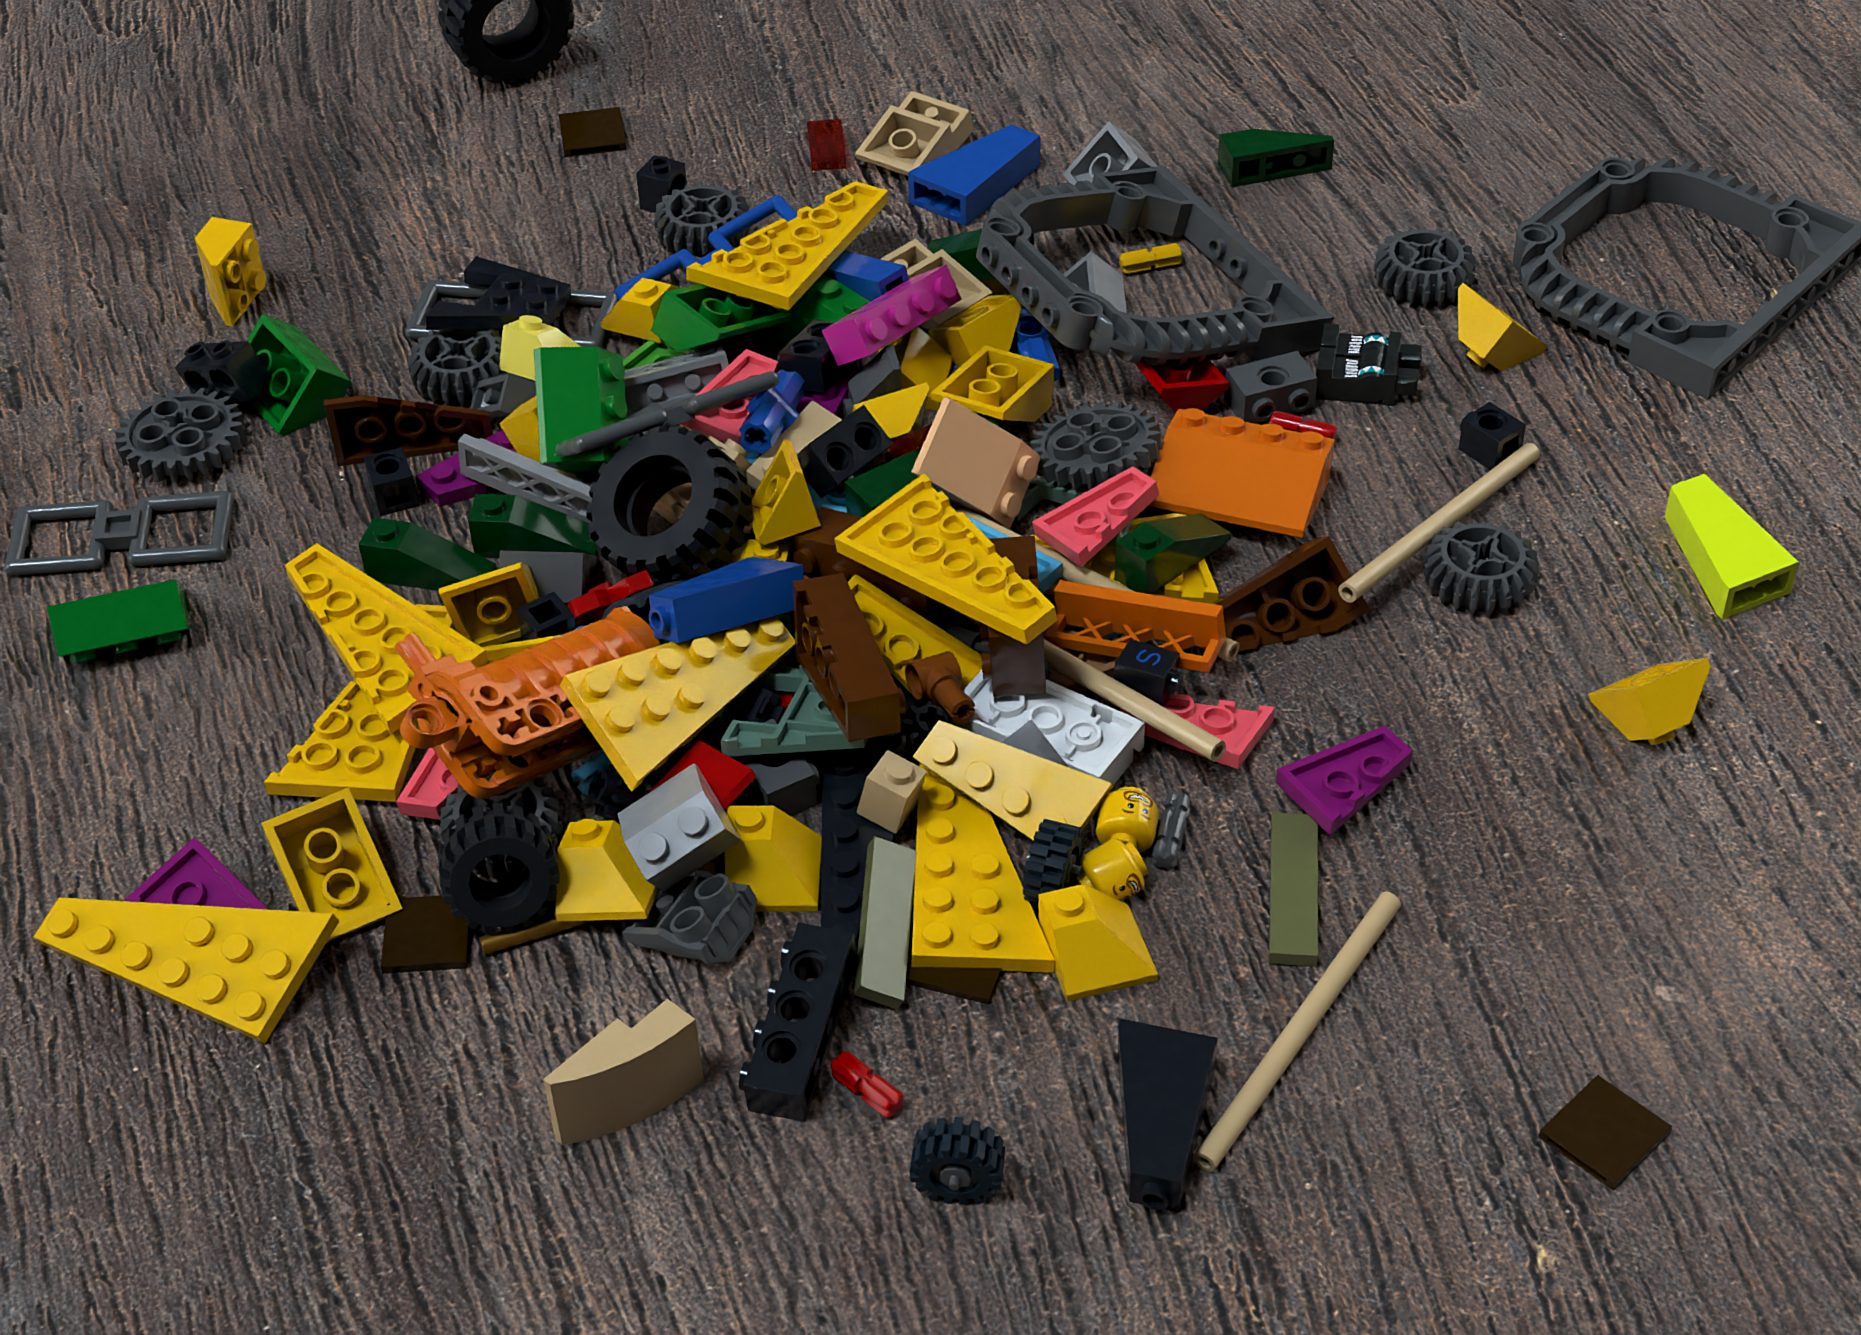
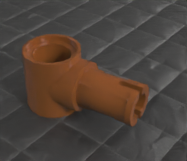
(941, 681)

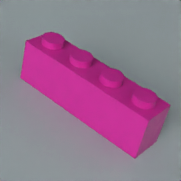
(891, 315)

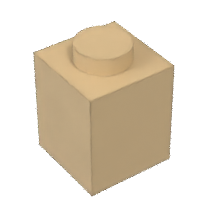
(891, 791)

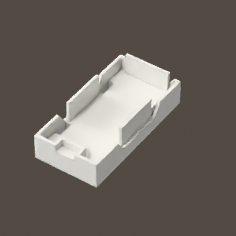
(1079, 728)

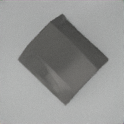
(698, 918)

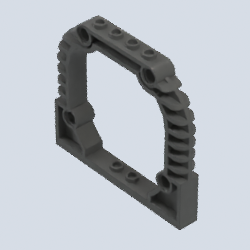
(1264, 324)
(1666, 342)

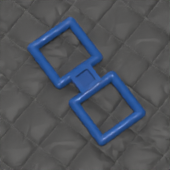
(717, 239)

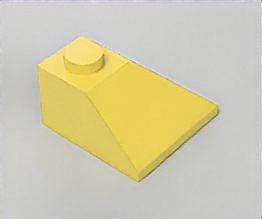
(521, 339)

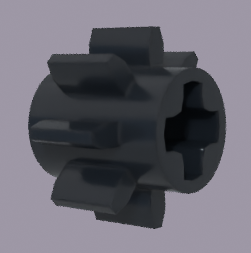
(758, 706)
(920, 723)
(612, 793)

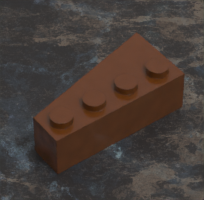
(819, 557)
(844, 659)
(1010, 663)

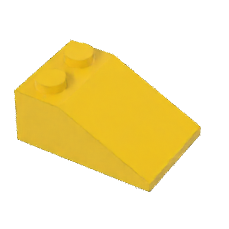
(1001, 385)
(332, 863)

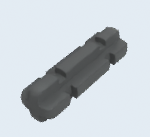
(1171, 830)

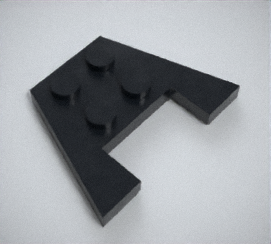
(509, 296)

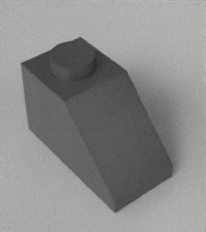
(874, 380)
(502, 395)

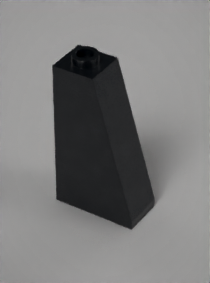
(1163, 1104)

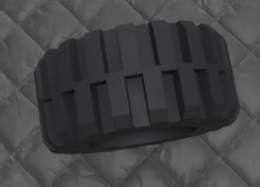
(513, 53)
(640, 477)

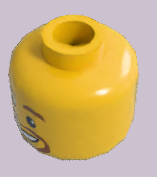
(1128, 816)
(1114, 869)

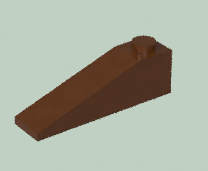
(379, 424)
(1291, 598)

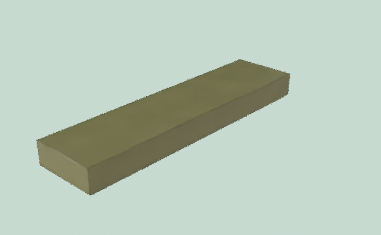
(1293, 890)
(885, 923)

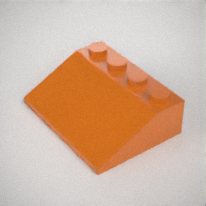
(1242, 472)

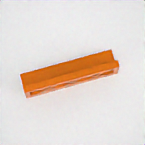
(1139, 618)

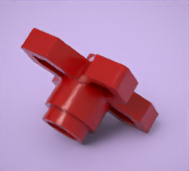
(592, 605)

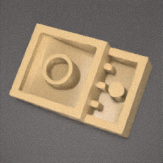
(915, 133)
(920, 260)
(624, 1075)

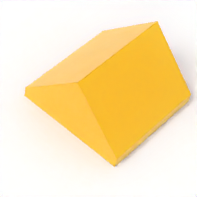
(922, 362)
(782, 500)
(487, 604)

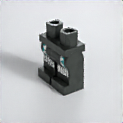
(1366, 366)

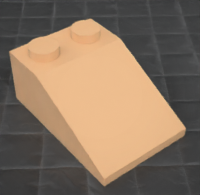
(976, 463)

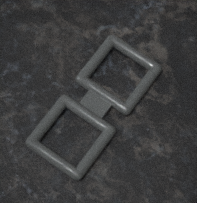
(433, 288)
(674, 415)
(119, 531)

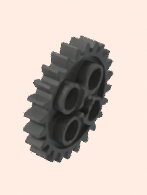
(180, 434)
(1096, 444)

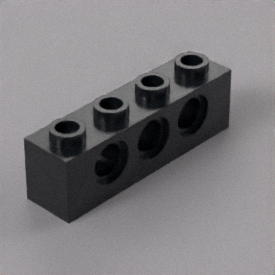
(789, 1087)

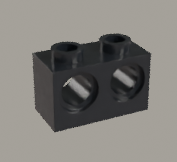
(812, 358)
(225, 368)
(840, 448)

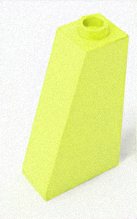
(1727, 548)

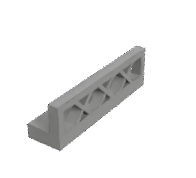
(672, 379)
(523, 477)

